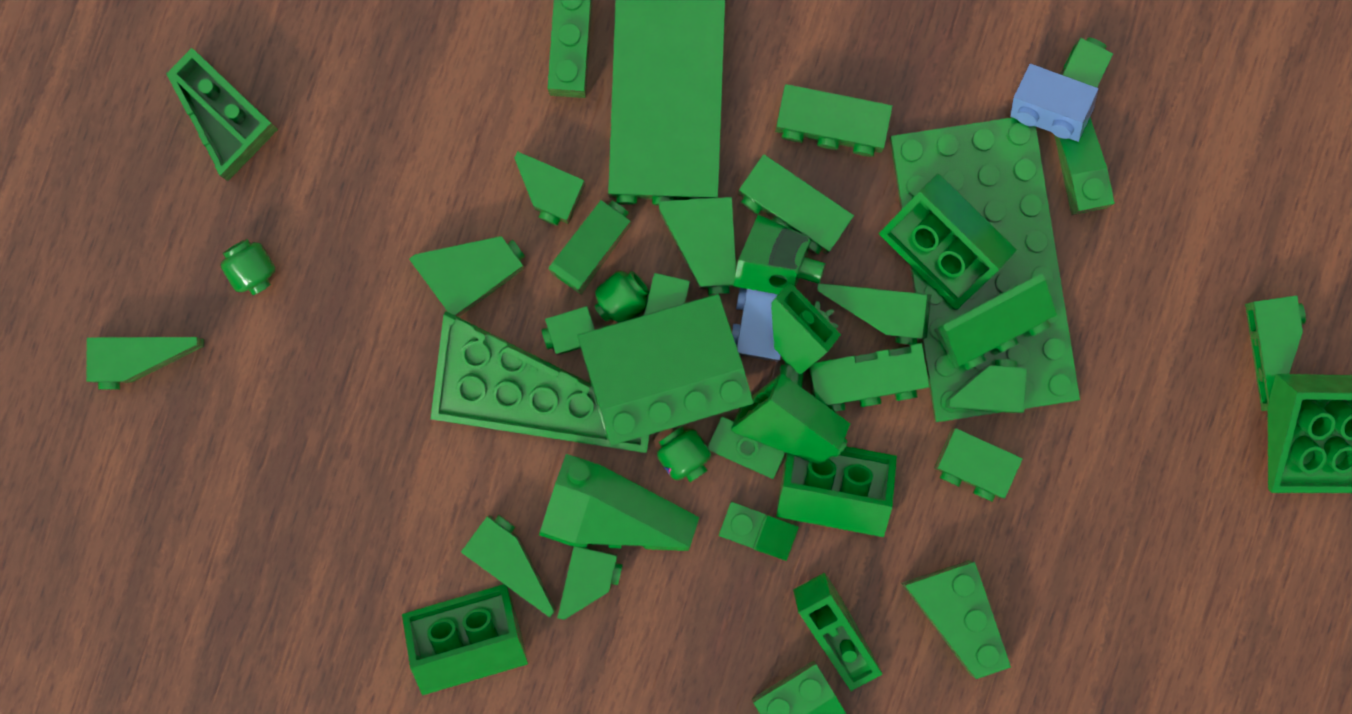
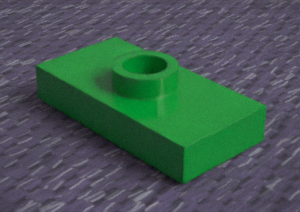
(745, 451)

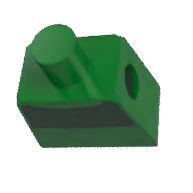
(775, 258)

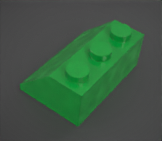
(947, 241)
(998, 323)
(841, 492)
(463, 639)

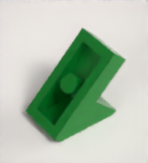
(758, 531)

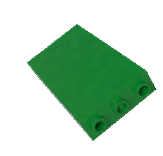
(666, 100)

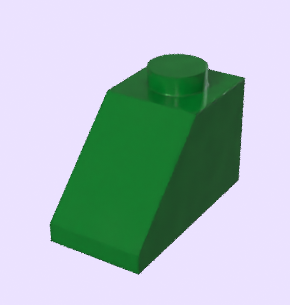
(550, 189)
(800, 329)
(993, 389)
(588, 579)

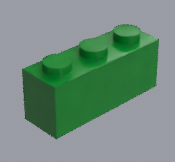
(569, 48)
(833, 120)
(794, 204)

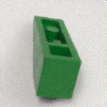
(1085, 172)
(887, 310)
(1274, 338)
(131, 358)
(505, 558)
(836, 631)

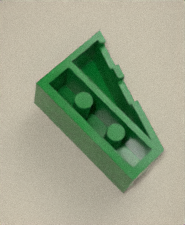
(221, 114)
(869, 377)
(962, 615)

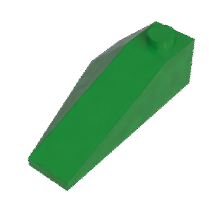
(607, 509)

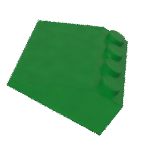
(664, 369)
(1310, 434)

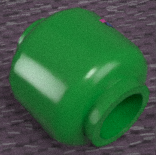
(247, 267)
(621, 296)
(684, 454)

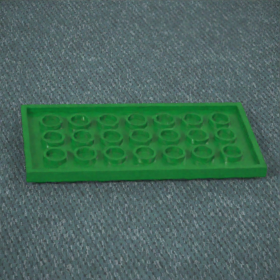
(1002, 177)

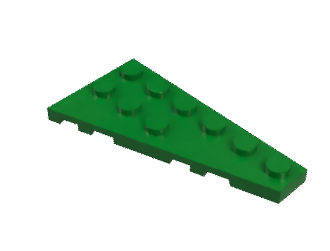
(511, 390)

